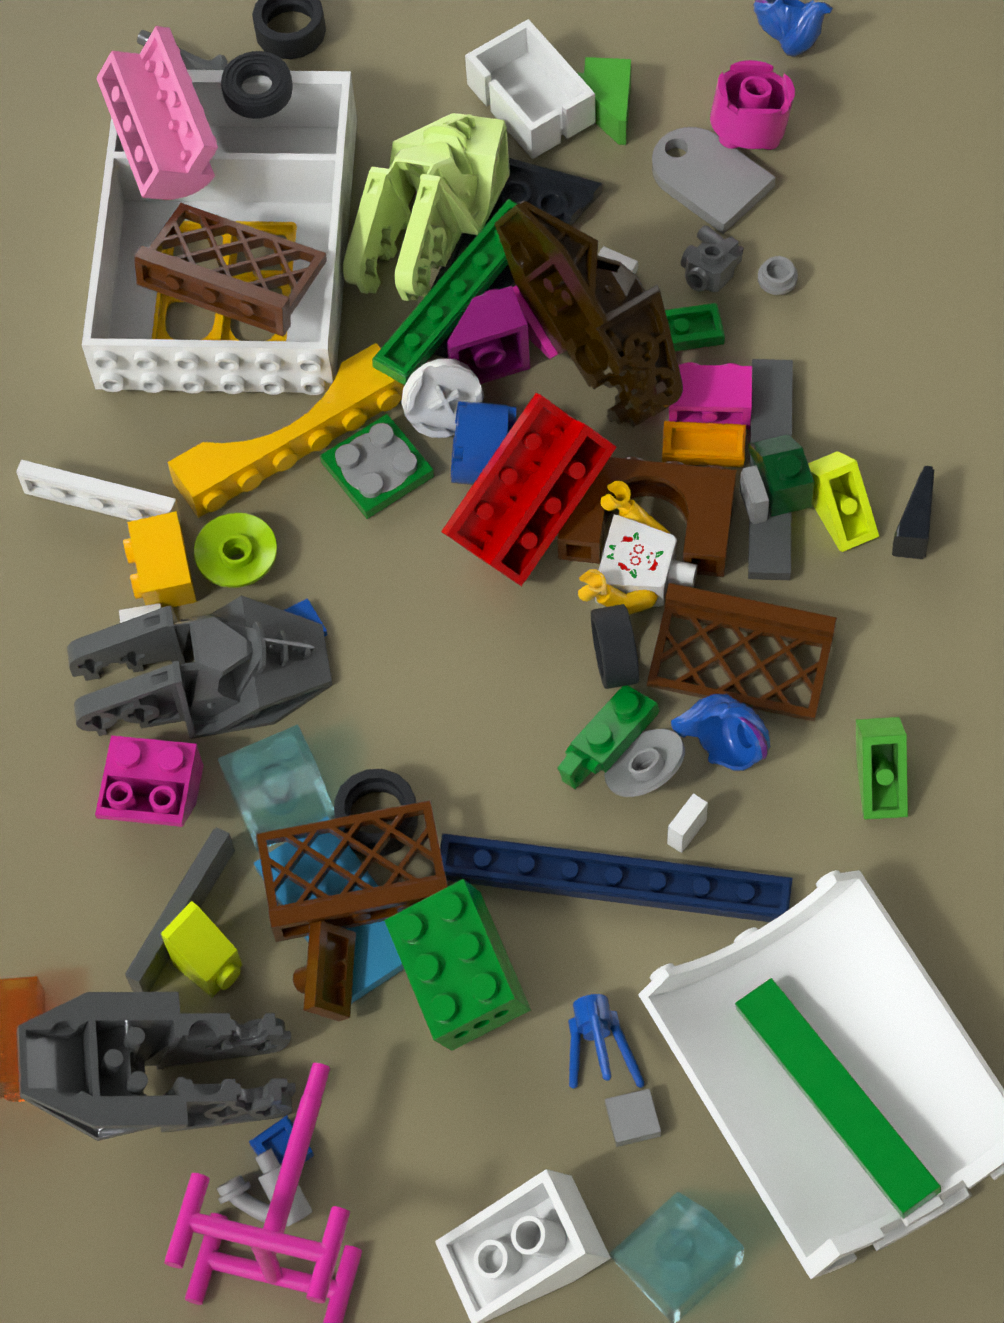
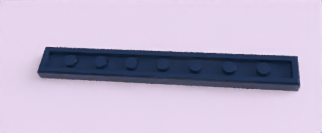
(615, 878)

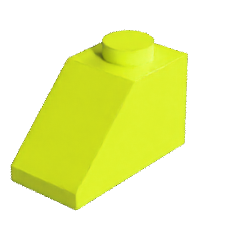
(842, 500)
(201, 950)

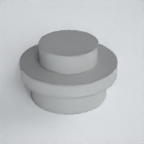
(777, 275)

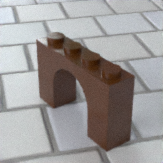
(698, 492)

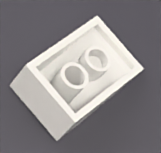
(522, 1247)

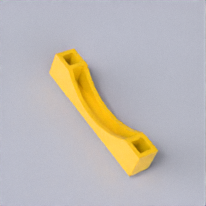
(219, 471)

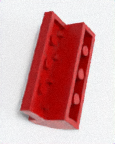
(528, 489)

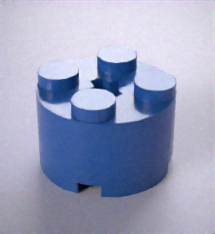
(477, 437)

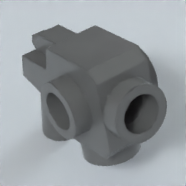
(712, 262)

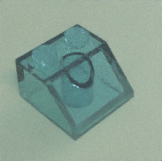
(276, 783)
(678, 1255)

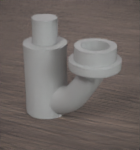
(235, 1192)

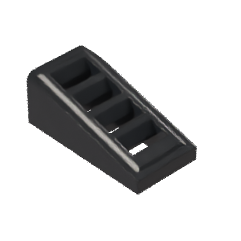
(914, 527)

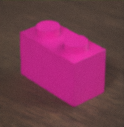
(714, 394)

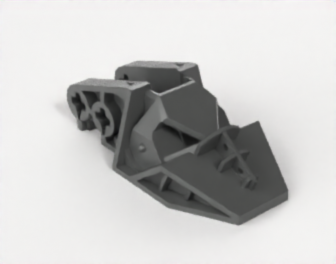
(246, 673)
(92, 1054)

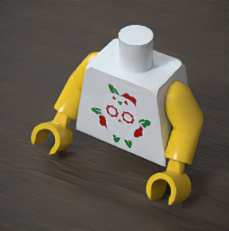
(636, 558)

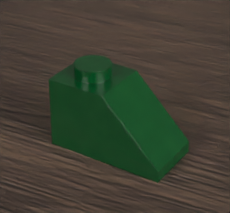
(783, 473)

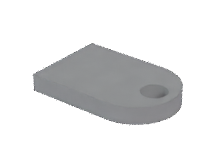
(709, 178)

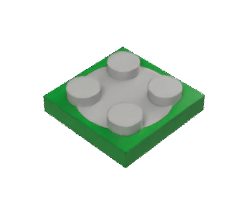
(377, 466)

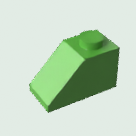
(612, 87)
(882, 767)

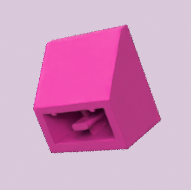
(149, 781)

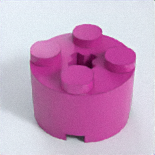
(751, 106)

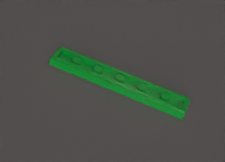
(444, 304)
(838, 1098)

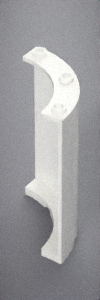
(887, 1027)

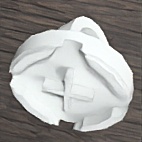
(433, 396)

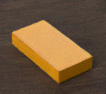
(704, 443)

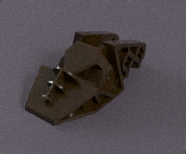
(593, 311)

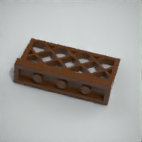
(217, 288)
(751, 617)
(350, 907)

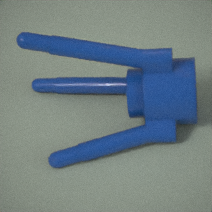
(595, 1021)

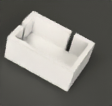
(530, 88)

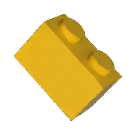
(160, 561)

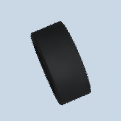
(292, 44)
(614, 646)
(376, 781)

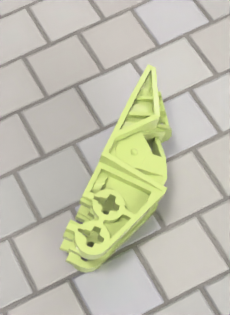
(458, 177)

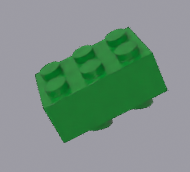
(457, 965)

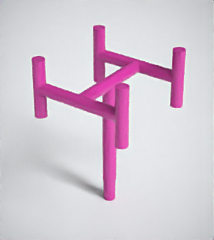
(271, 1238)

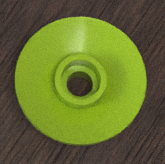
(230, 536)

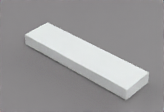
(92, 493)

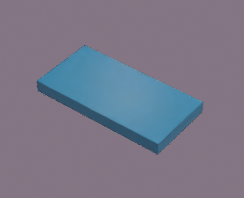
(375, 952)

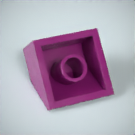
(492, 336)

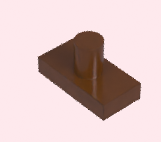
(328, 972)

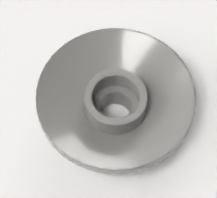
(646, 763)

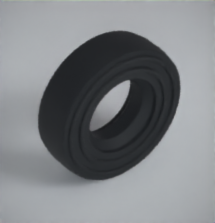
(256, 105)

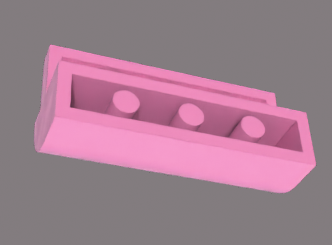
(159, 118)

